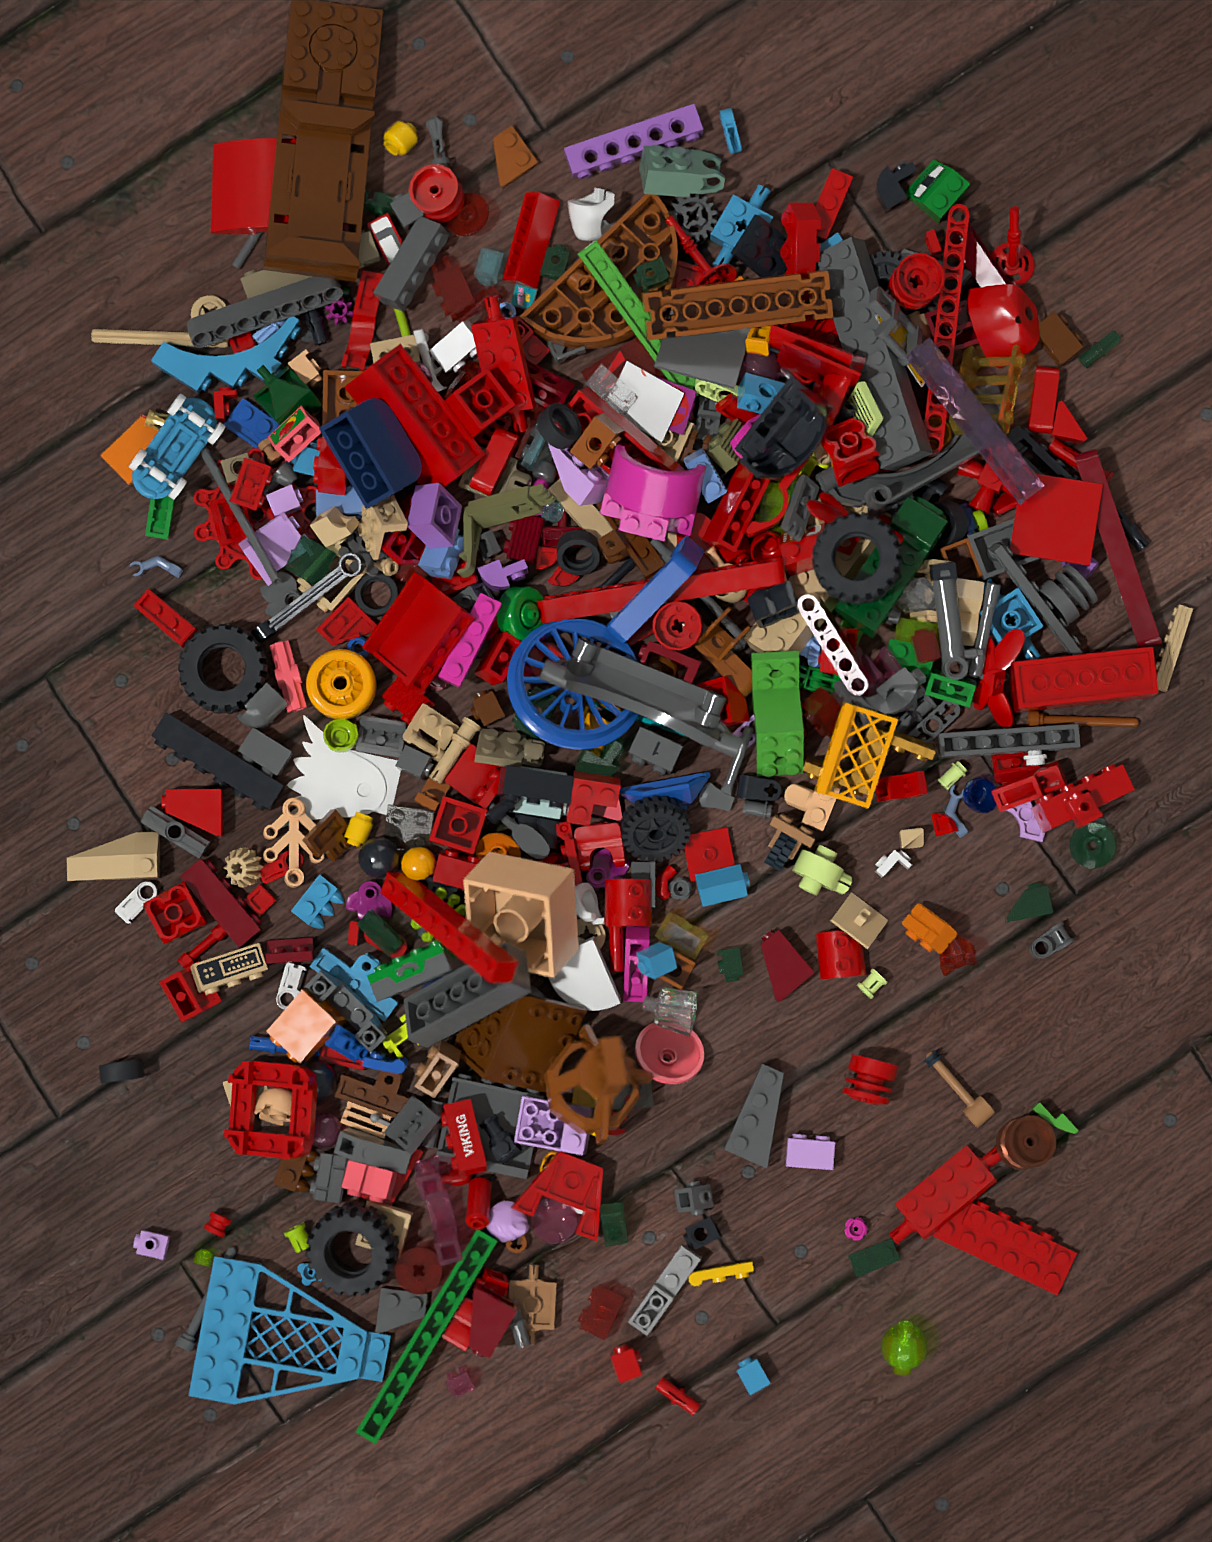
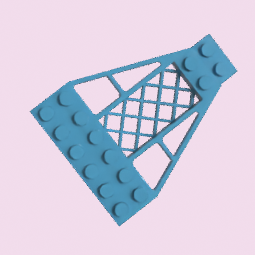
(227, 1330)

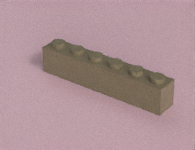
(265, 281)

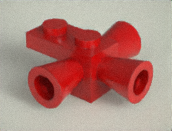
(987, 480)

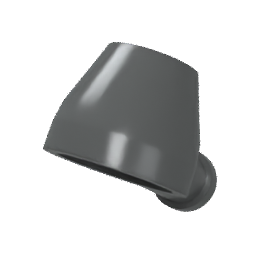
(283, 476)

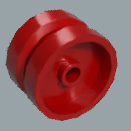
(437, 193)

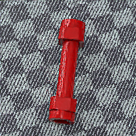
(187, 959)

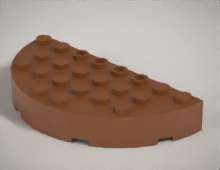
(576, 308)

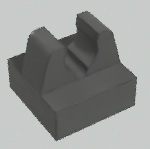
(488, 545)

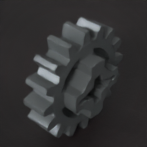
(701, 223)

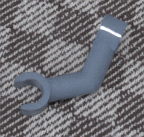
(157, 561)
(950, 811)

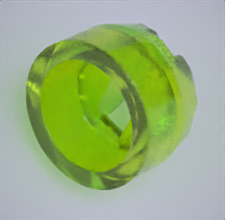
(203, 1257)

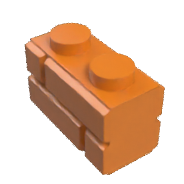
(928, 928)

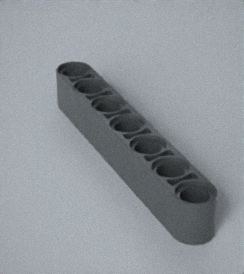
(262, 310)

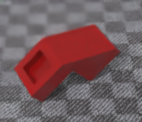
(533, 347)

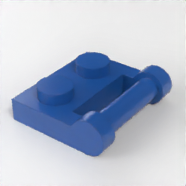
(378, 1061)

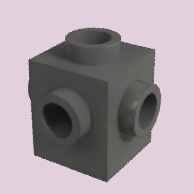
(694, 1198)

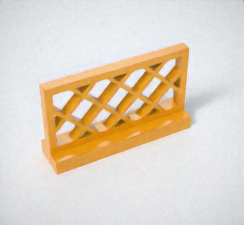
(836, 748)

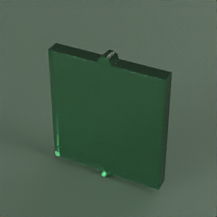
(309, 560)

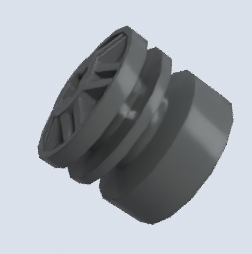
(1071, 591)

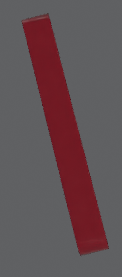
(1120, 554)

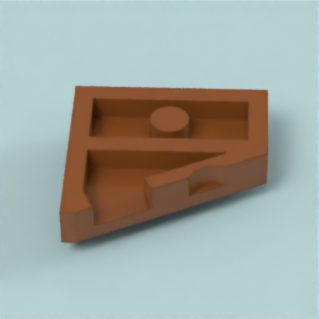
(512, 156)

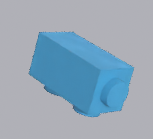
(722, 885)

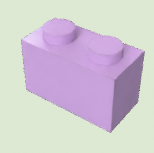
(810, 1153)

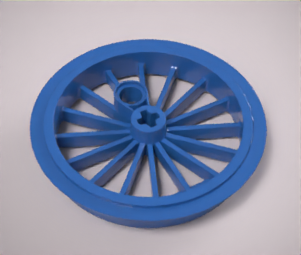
(536, 721)

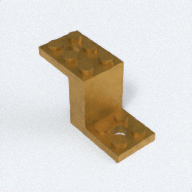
(899, 742)

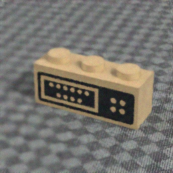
(229, 969)

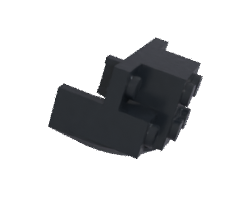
(786, 428)

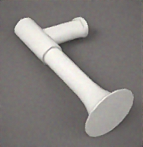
(421, 340)

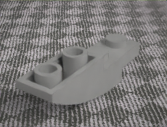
(664, 1289)

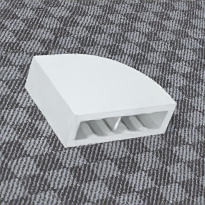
(586, 979)

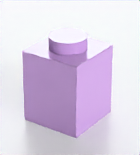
(285, 500)

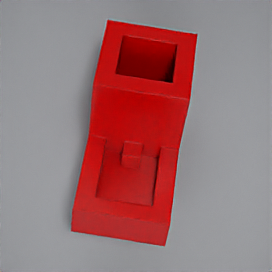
(901, 786)

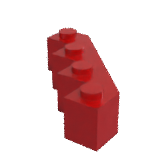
(801, 250)

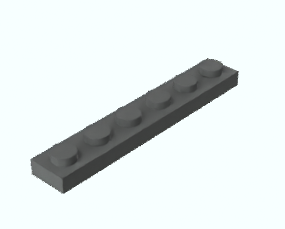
(1030, 592)

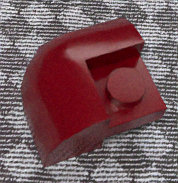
(965, 333)

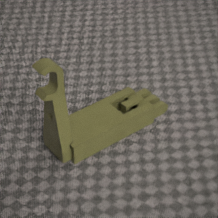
(495, 511)

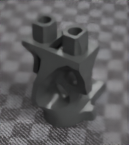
(893, 696)

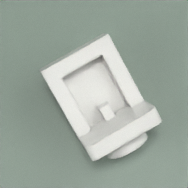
(885, 863)

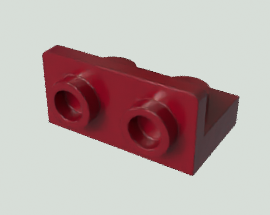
(289, 951)

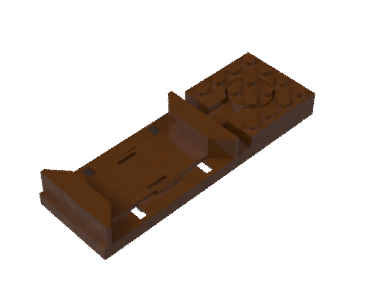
(327, 108)

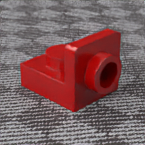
(222, 408)

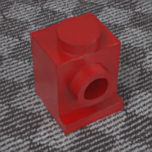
(1079, 816)

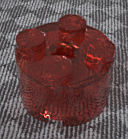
(417, 1283)

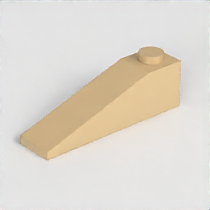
(125, 858)

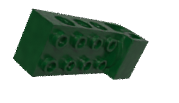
(921, 529)

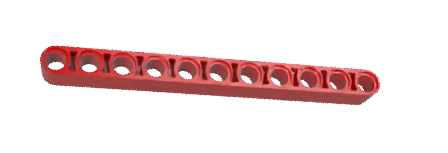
(948, 319)
(697, 585)

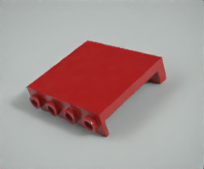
(418, 632)

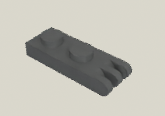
(797, 511)

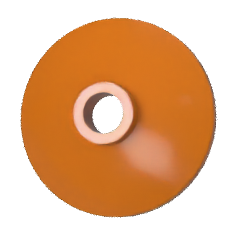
(492, 841)

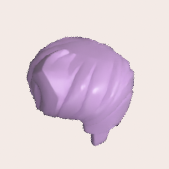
(506, 1222)

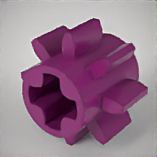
(343, 318)

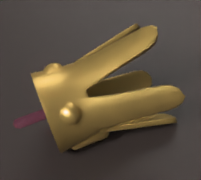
(154, 419)

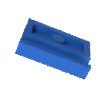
(250, 423)

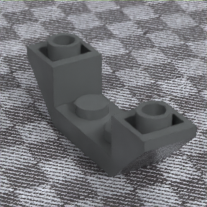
(350, 1006)

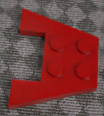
(571, 1183)

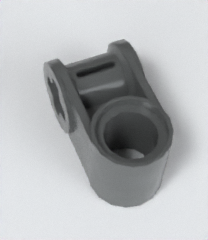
(1053, 939)

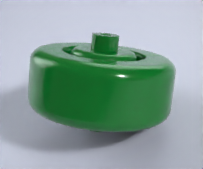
(519, 611)

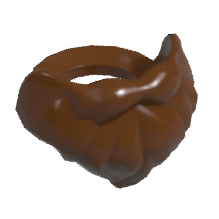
(663, 664)

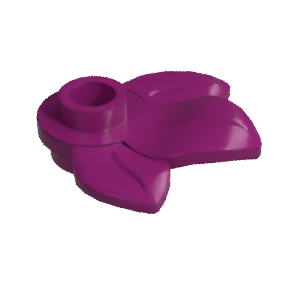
(605, 866)
(363, 903)

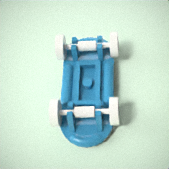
(174, 448)

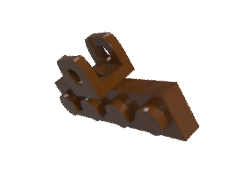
(619, 544)
(381, 1097)

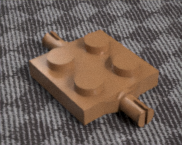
(536, 1302)

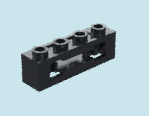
(1039, 452)

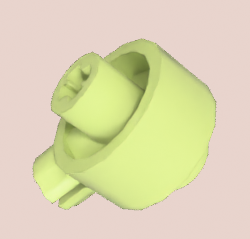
(820, 871)

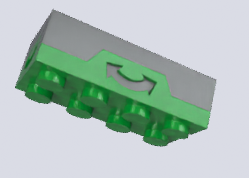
(413, 970)

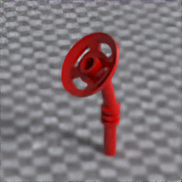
(1012, 258)
(710, 274)

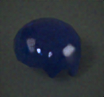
(978, 795)

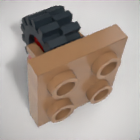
(786, 840)

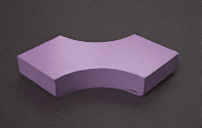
(1027, 822)

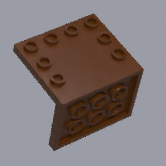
(520, 1040)

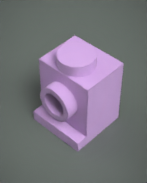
(160, 1241)

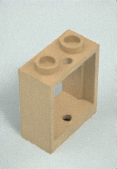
(322, 602)

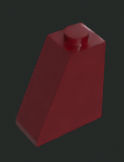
(783, 964)
(489, 1319)

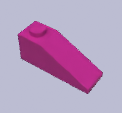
(634, 982)

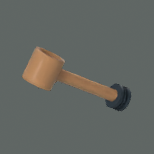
(977, 1110)

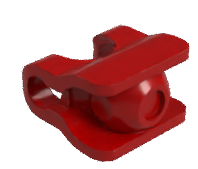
(599, 835)

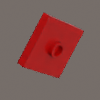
(708, 852)

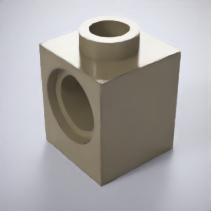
(229, 466)

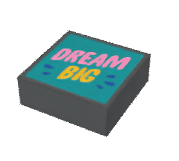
(523, 296)

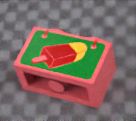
(294, 434)

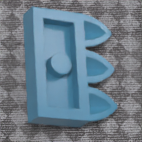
(316, 901)

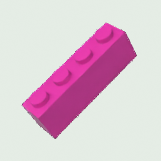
(468, 647)

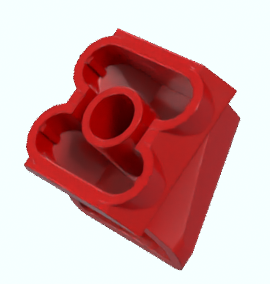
(850, 451)
(174, 912)

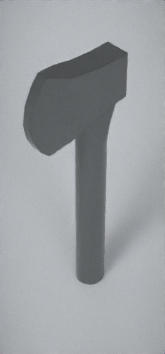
(722, 798)

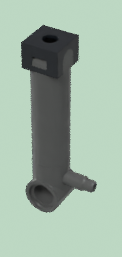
(949, 620)

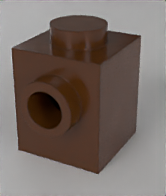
(486, 708)

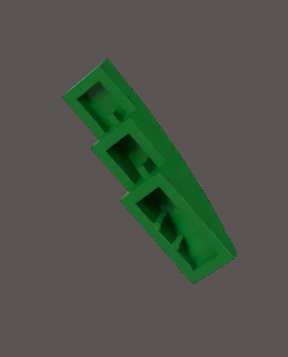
(160, 517)

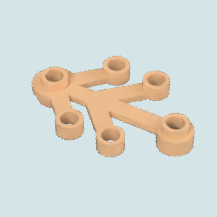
(292, 837)

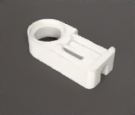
(133, 903)
(290, 982)

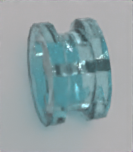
(552, 512)

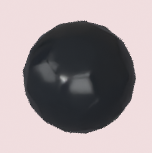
(378, 857)
(325, 1079)

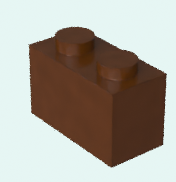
(1058, 339)

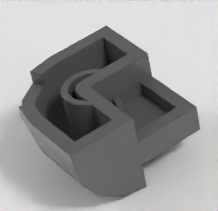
(262, 708)

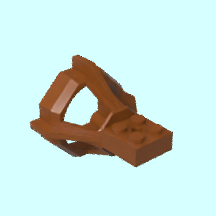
(603, 1075)

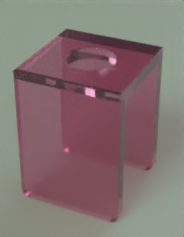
(879, 671)

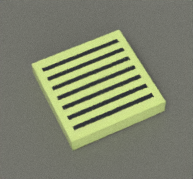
(867, 409)

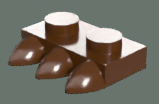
(292, 1169)

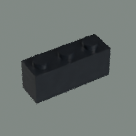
(535, 786)

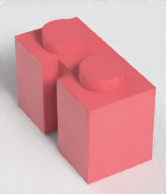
(369, 1180)

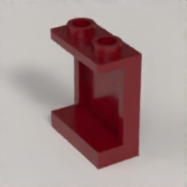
(678, 658)

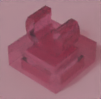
(460, 1384)

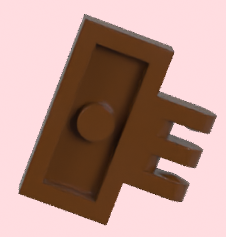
(327, 836)

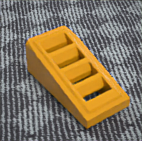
(756, 342)

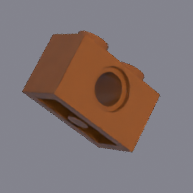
(586, 448)

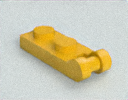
(719, 1274)

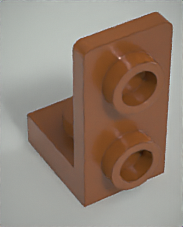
(432, 794)

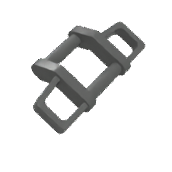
(891, 315)

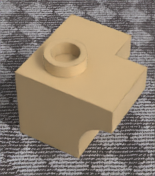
(333, 526)

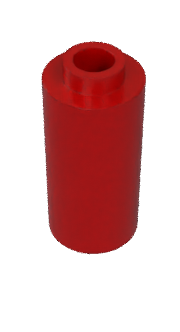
(478, 1203)

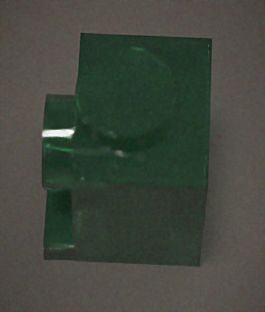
(551, 270)
(659, 278)
(730, 964)

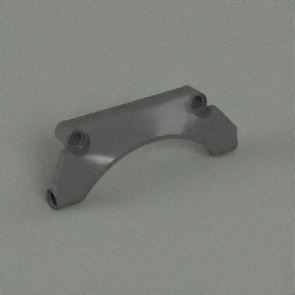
(897, 485)
(646, 692)

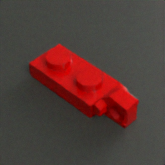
(568, 850)

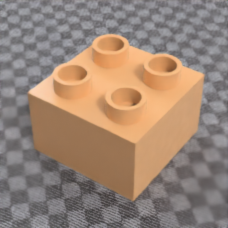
(526, 907)

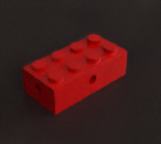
(1107, 786)

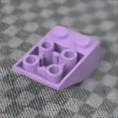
(579, 482)
(543, 1129)

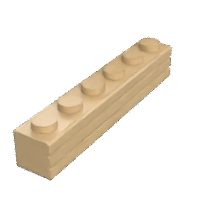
(1172, 646)

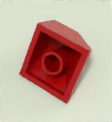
(735, 708)

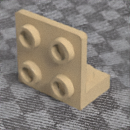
(380, 518)

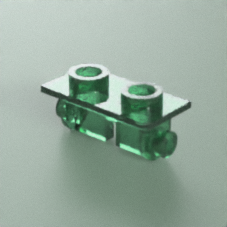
(379, 204)
(380, 932)

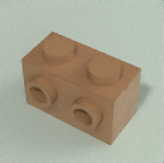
(437, 1069)

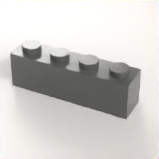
(411, 263)

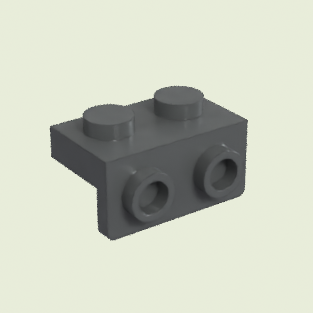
(381, 736)
(412, 1124)

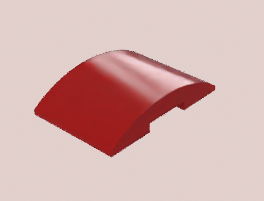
(244, 186)

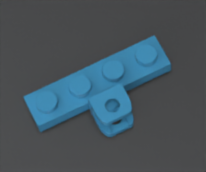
(356, 979)

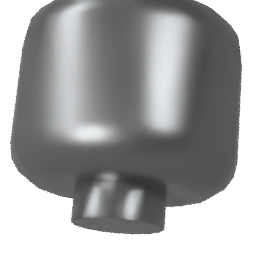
(546, 470)

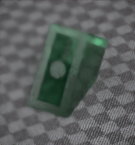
(1031, 904)

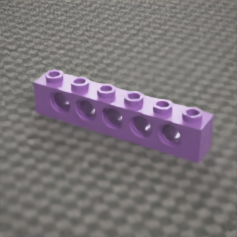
(641, 131)

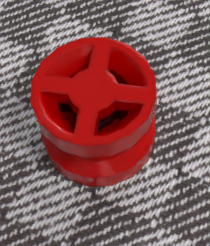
(217, 1224)

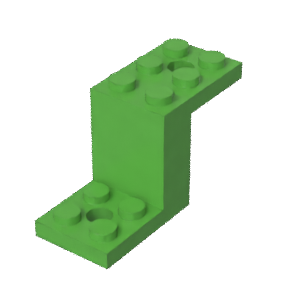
(777, 713)

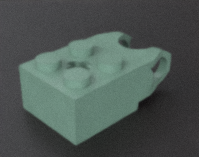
(678, 171)

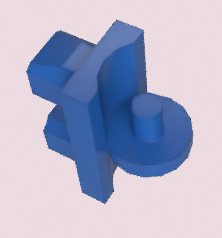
(346, 1044)

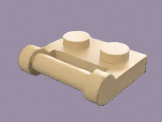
(435, 726)

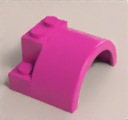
(651, 498)

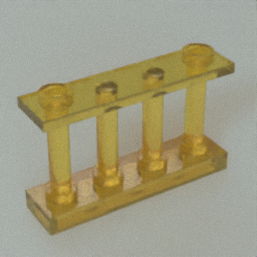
(972, 362)

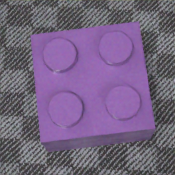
(434, 515)

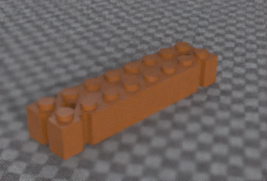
(737, 304)

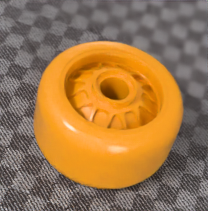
(354, 697)

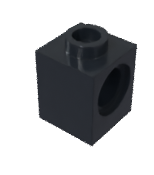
(712, 1233)

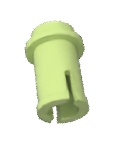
(952, 775)

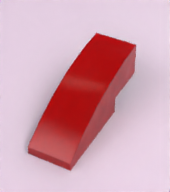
(1029, 786)

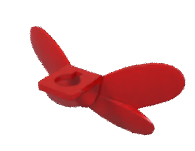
(831, 508)
(991, 686)

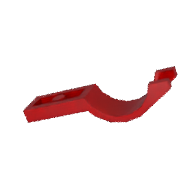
(363, 322)
(756, 527)

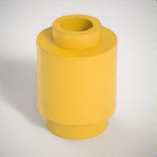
(358, 829)

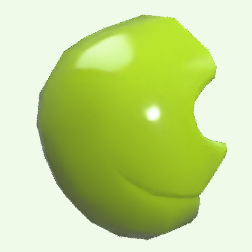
(340, 735)

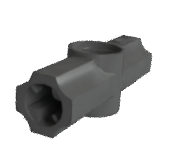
(187, 840)

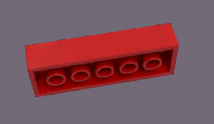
(638, 446)

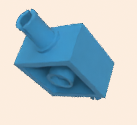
(737, 213)
(1015, 606)

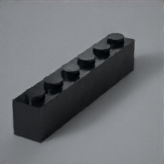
(217, 761)

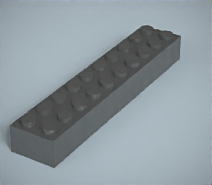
(901, 433)

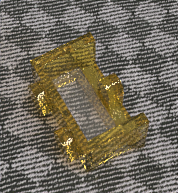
(681, 935)

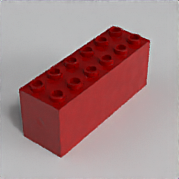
(428, 421)
(1083, 680)

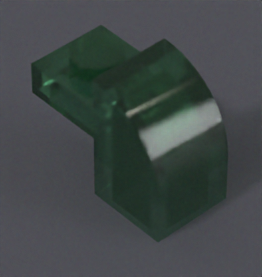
(601, 762)

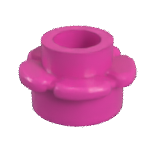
(855, 1235)

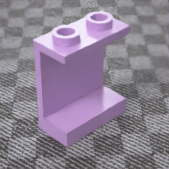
(277, 539)

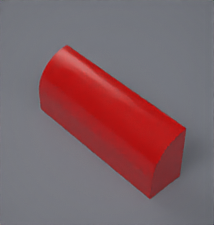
(843, 357)
(735, 510)

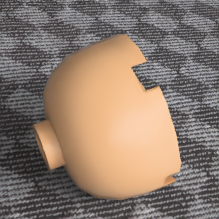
(275, 1105)

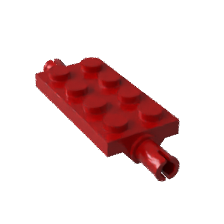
(502, 352)
(945, 1193)

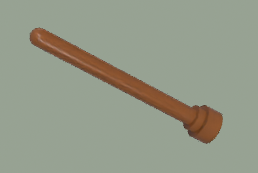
(1036, 719)

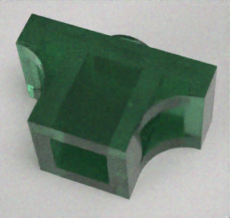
(613, 1224)

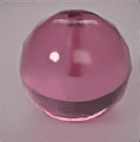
(760, 365)

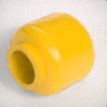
(400, 138)

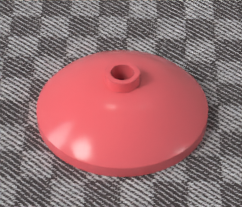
(683, 1052)

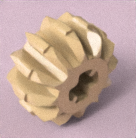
(243, 867)

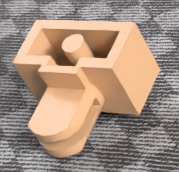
(815, 805)

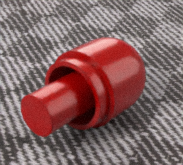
(453, 1178)

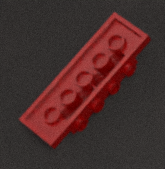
(1008, 1246)

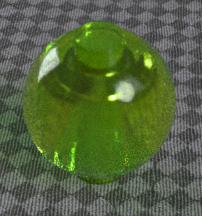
(904, 1347)

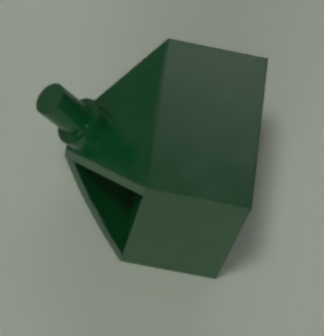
(284, 394)

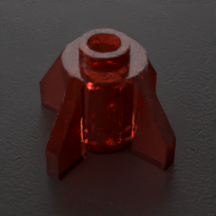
(957, 955)

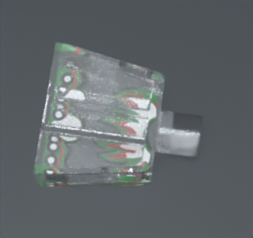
(673, 1009)

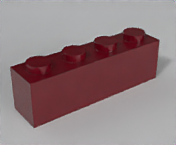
(221, 903)

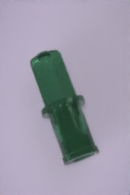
(1099, 349)

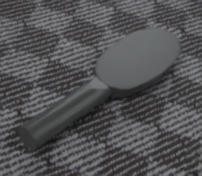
(526, 837)

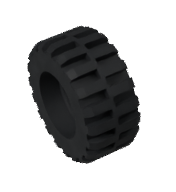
(857, 526)
(218, 637)
(332, 1269)

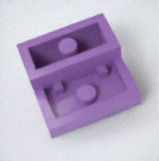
(498, 578)

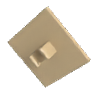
(859, 920)

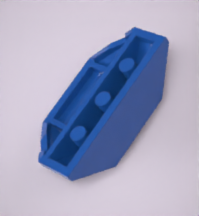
(681, 789)

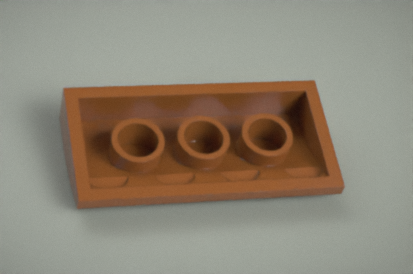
(335, 397)

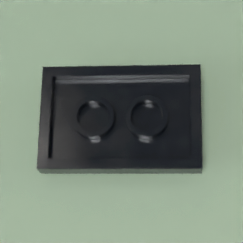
(760, 248)

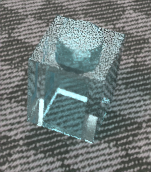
(489, 266)

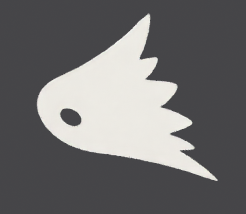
(333, 780)

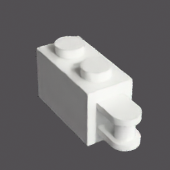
(454, 349)

